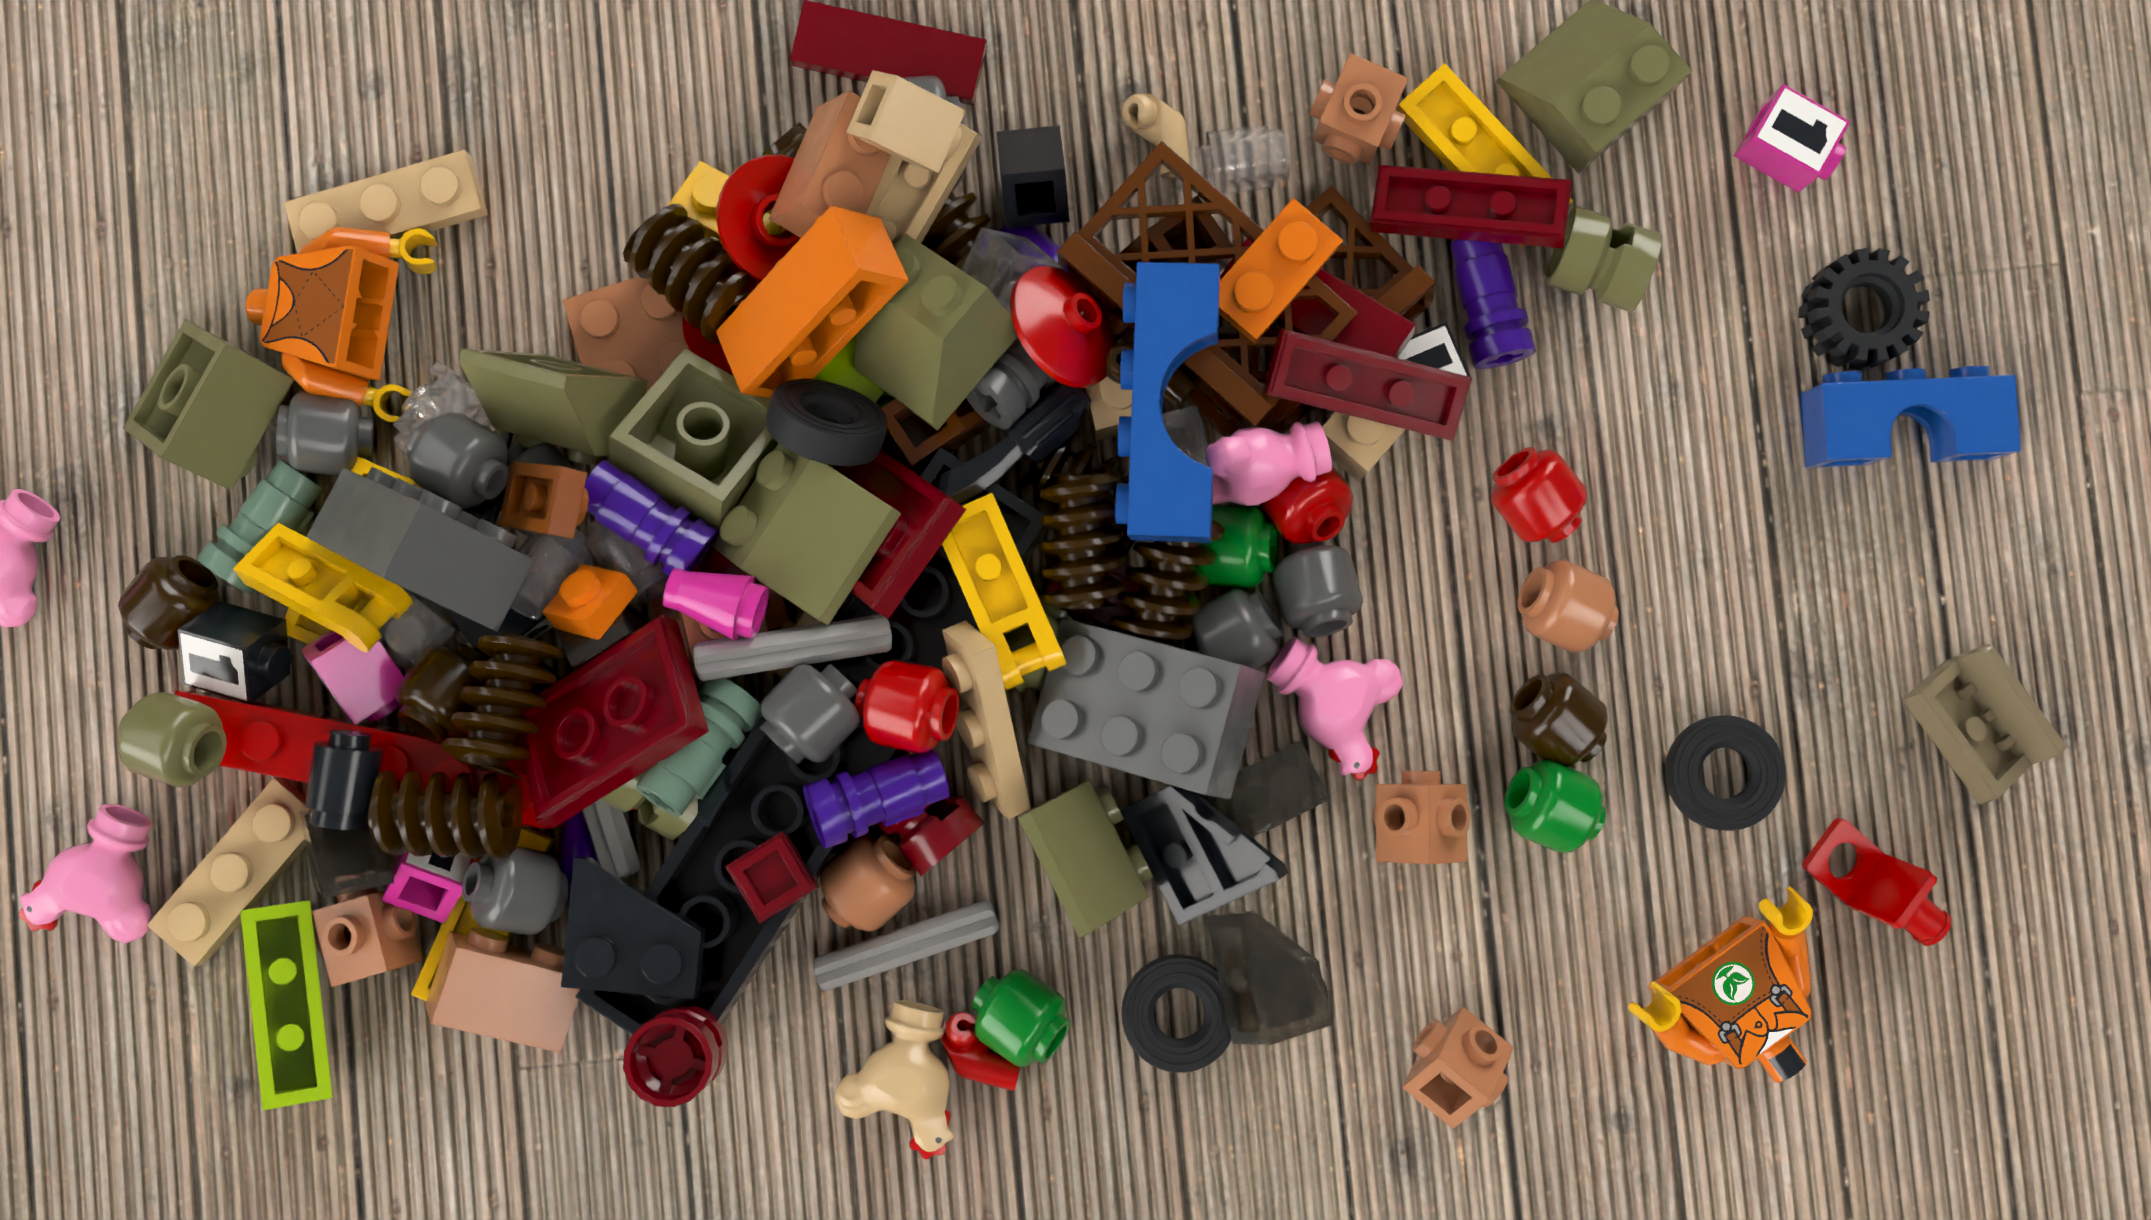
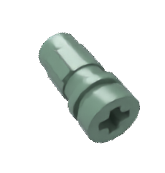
(277, 499)
(697, 766)

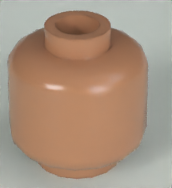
(1568, 606)
(867, 883)

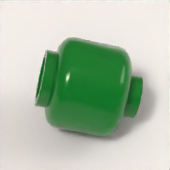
(1246, 548)
(1555, 806)
(1020, 1018)

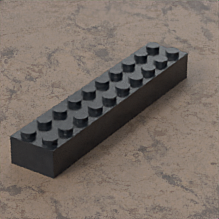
(770, 794)

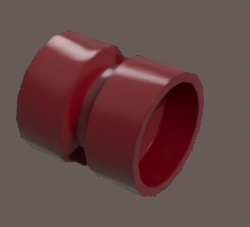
(935, 832)
(675, 1055)

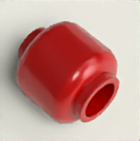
(1538, 495)
(1311, 509)
(907, 706)

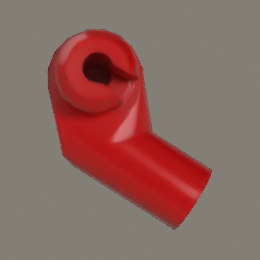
(973, 1058)

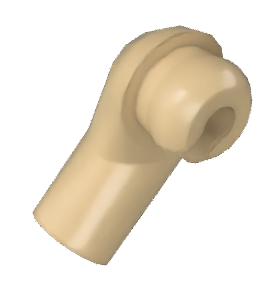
(1156, 123)

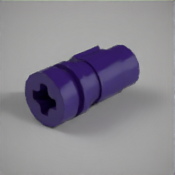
(1490, 304)
(647, 520)
(880, 794)

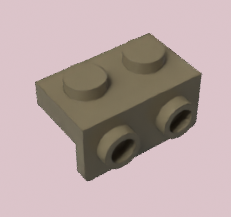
(1983, 721)

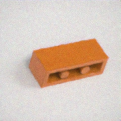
(812, 302)

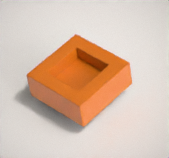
(590, 601)

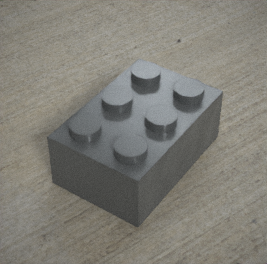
(423, 544)
(1147, 709)

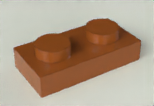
(544, 499)

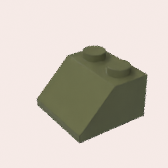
(1593, 80)
(933, 336)
(552, 399)
(208, 406)
(694, 439)
(805, 531)
(1085, 855)

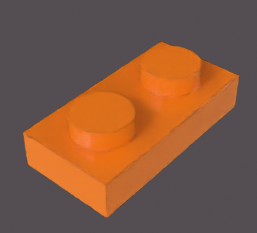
(1275, 270)

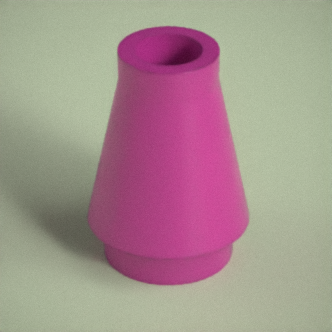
(720, 601)

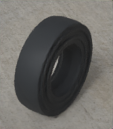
(826, 422)
(1764, 765)
(1138, 1021)

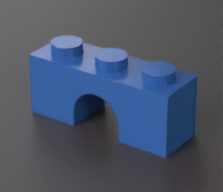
(1963, 416)

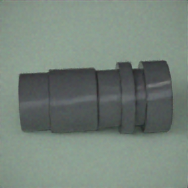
(1008, 387)

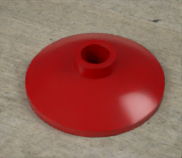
(740, 213)
(1061, 326)

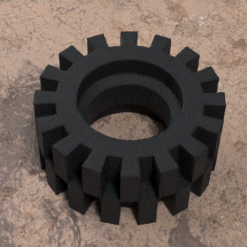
(1891, 285)

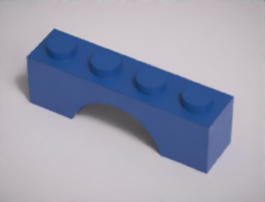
(1173, 319)

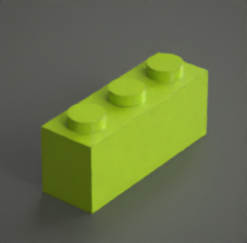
(286, 1004)

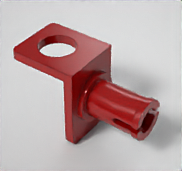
(1879, 885)

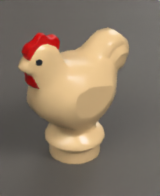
(905, 1079)

